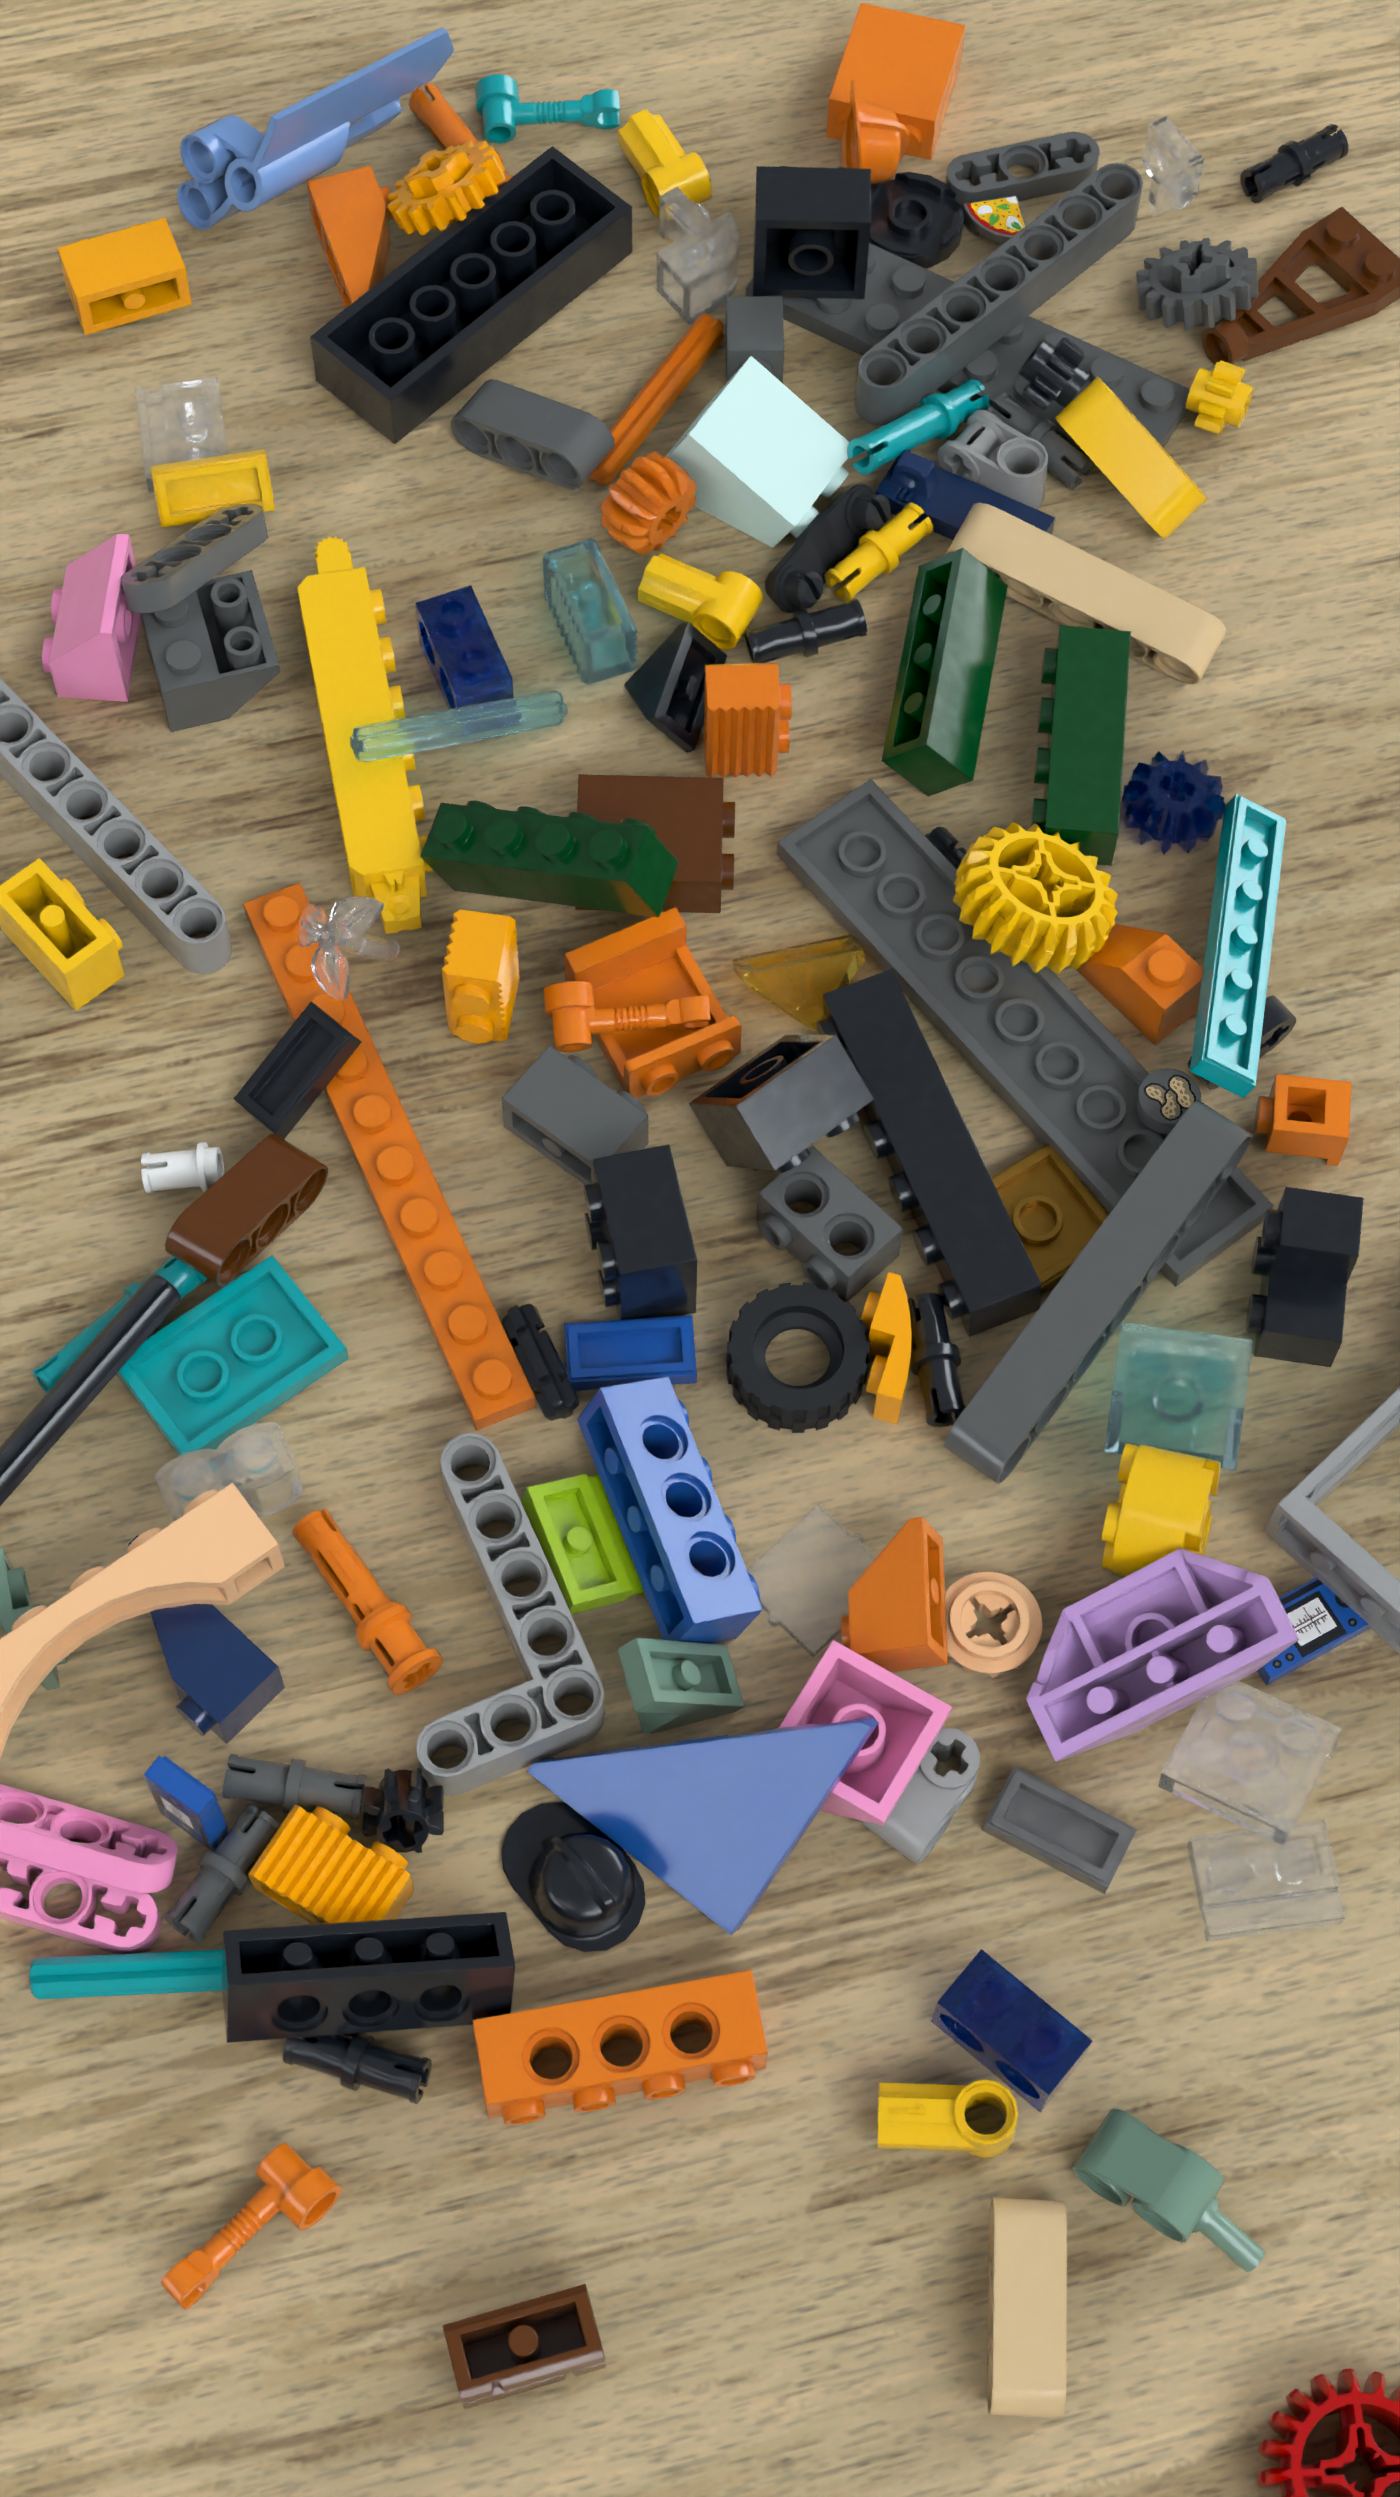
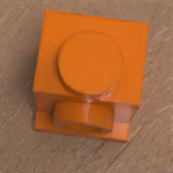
(1305, 1117)

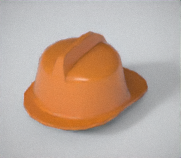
(872, 139)

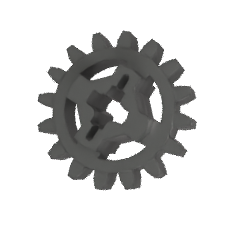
(1197, 284)

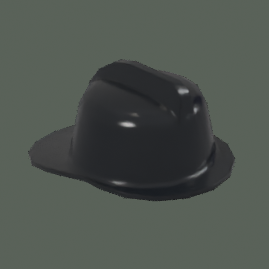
(573, 1877)

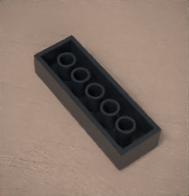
(472, 294)

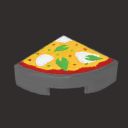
(994, 218)

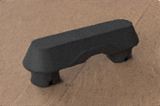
(824, 543)

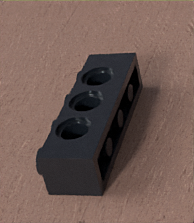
(366, 1976)

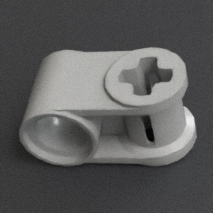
(998, 459)
(931, 1799)

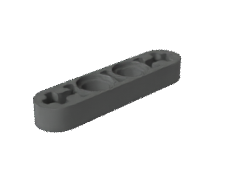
(194, 558)

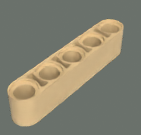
(1091, 593)

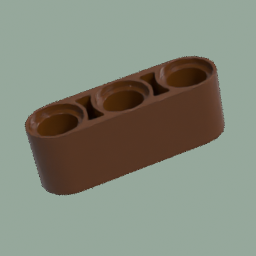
(246, 1209)

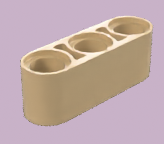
(1027, 2308)

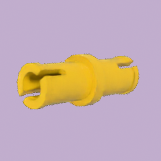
(878, 552)

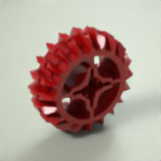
(1351, 2441)

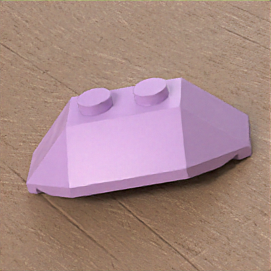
(1153, 1649)

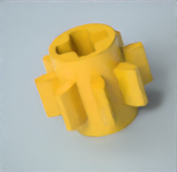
(1219, 397)

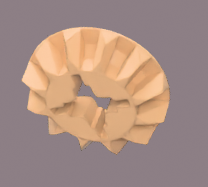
(994, 1596)

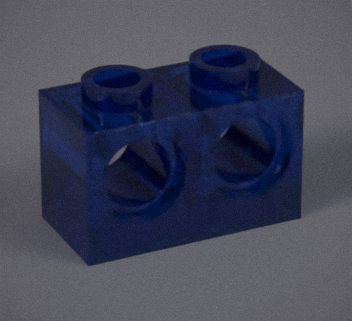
(462, 650)
(1010, 2030)

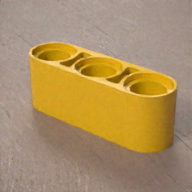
(1131, 458)

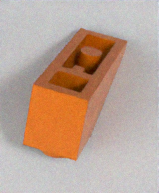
(352, 228)

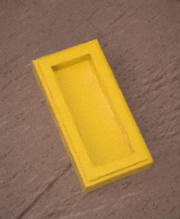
(199, 487)

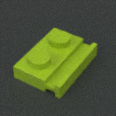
(582, 1542)

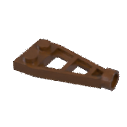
(1347, 255)

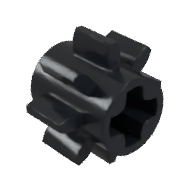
(1054, 373)
(403, 1810)

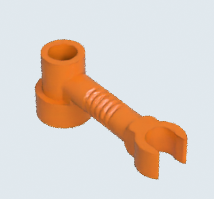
(576, 1018)
(289, 2187)

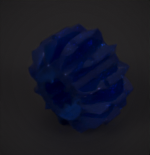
(1173, 802)

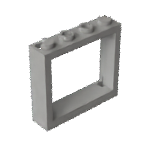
(1329, 1551)

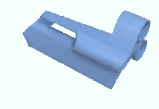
(243, 169)

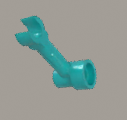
(501, 110)

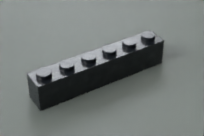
(932, 1157)

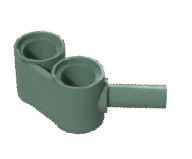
(1169, 2185)

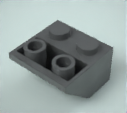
(211, 651)

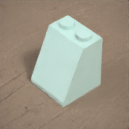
(761, 456)

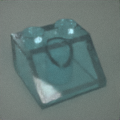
(1179, 1392)

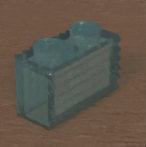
(590, 611)

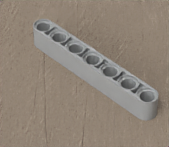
(108, 836)

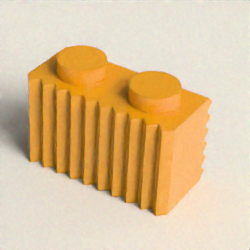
(480, 976)
(328, 1875)

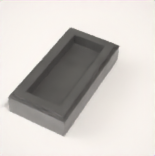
(1059, 1829)

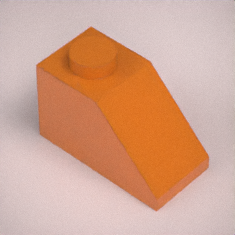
(1146, 979)
(900, 1603)

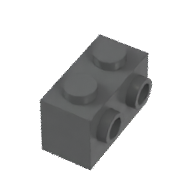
(572, 1114)

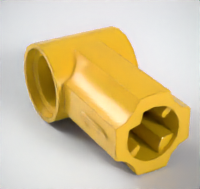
(662, 160)
(714, 605)
(935, 2117)

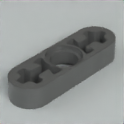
(1046, 155)

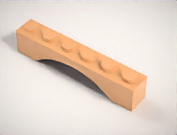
(201, 1558)

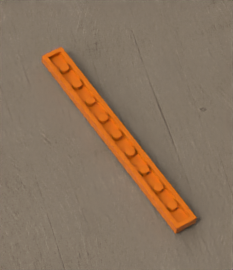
(400, 1181)

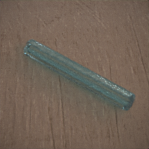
(458, 726)

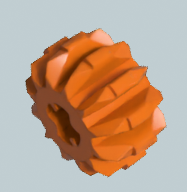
(648, 503)

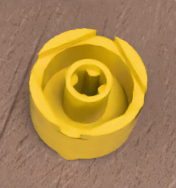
(1158, 1507)

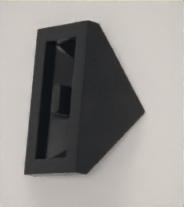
(672, 684)

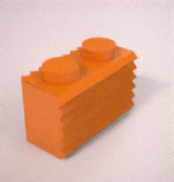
(745, 719)

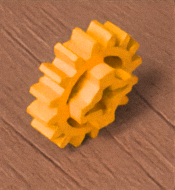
(445, 187)

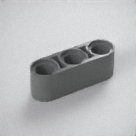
(532, 434)

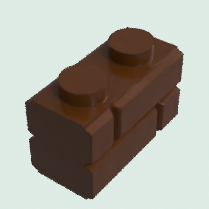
(524, 2346)

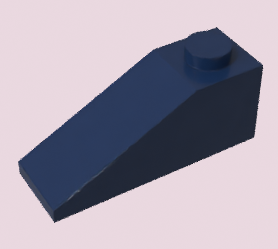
(214, 1669)

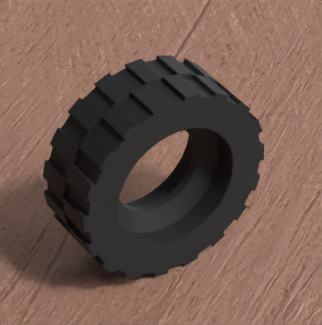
(808, 1310)

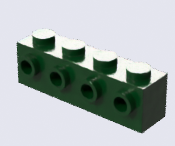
(945, 673)
(1084, 739)
(550, 858)

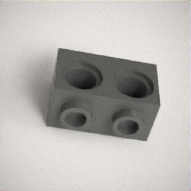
(840, 1217)

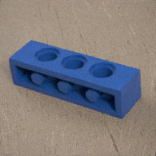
(621, 1431)

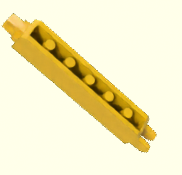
(351, 691)

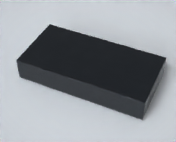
(297, 1070)

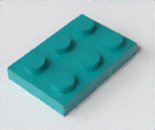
(231, 1359)

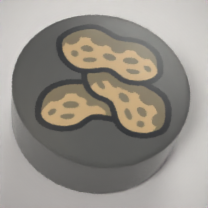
(1165, 1098)

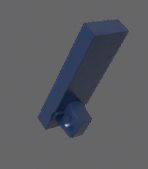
(947, 496)

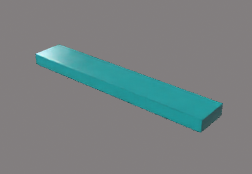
(1238, 947)

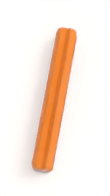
(659, 394)

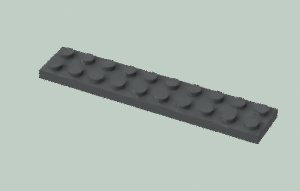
(1009, 1023)

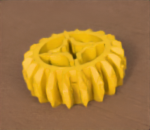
(1035, 898)

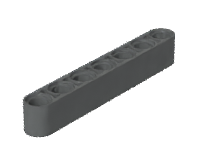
(997, 294)
(1097, 1292)

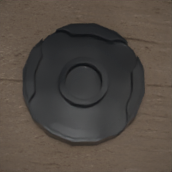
(916, 218)

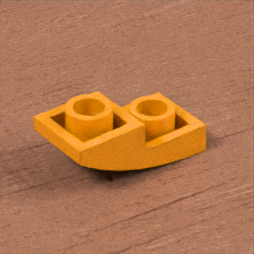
(890, 1342)

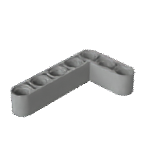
(524, 1622)

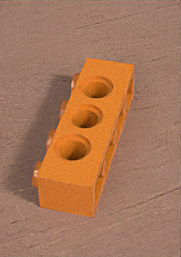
(719, 2004)

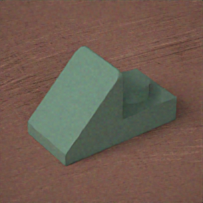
(678, 1682)

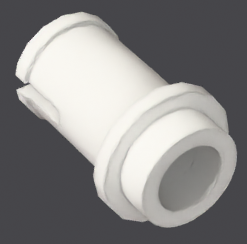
(182, 1169)

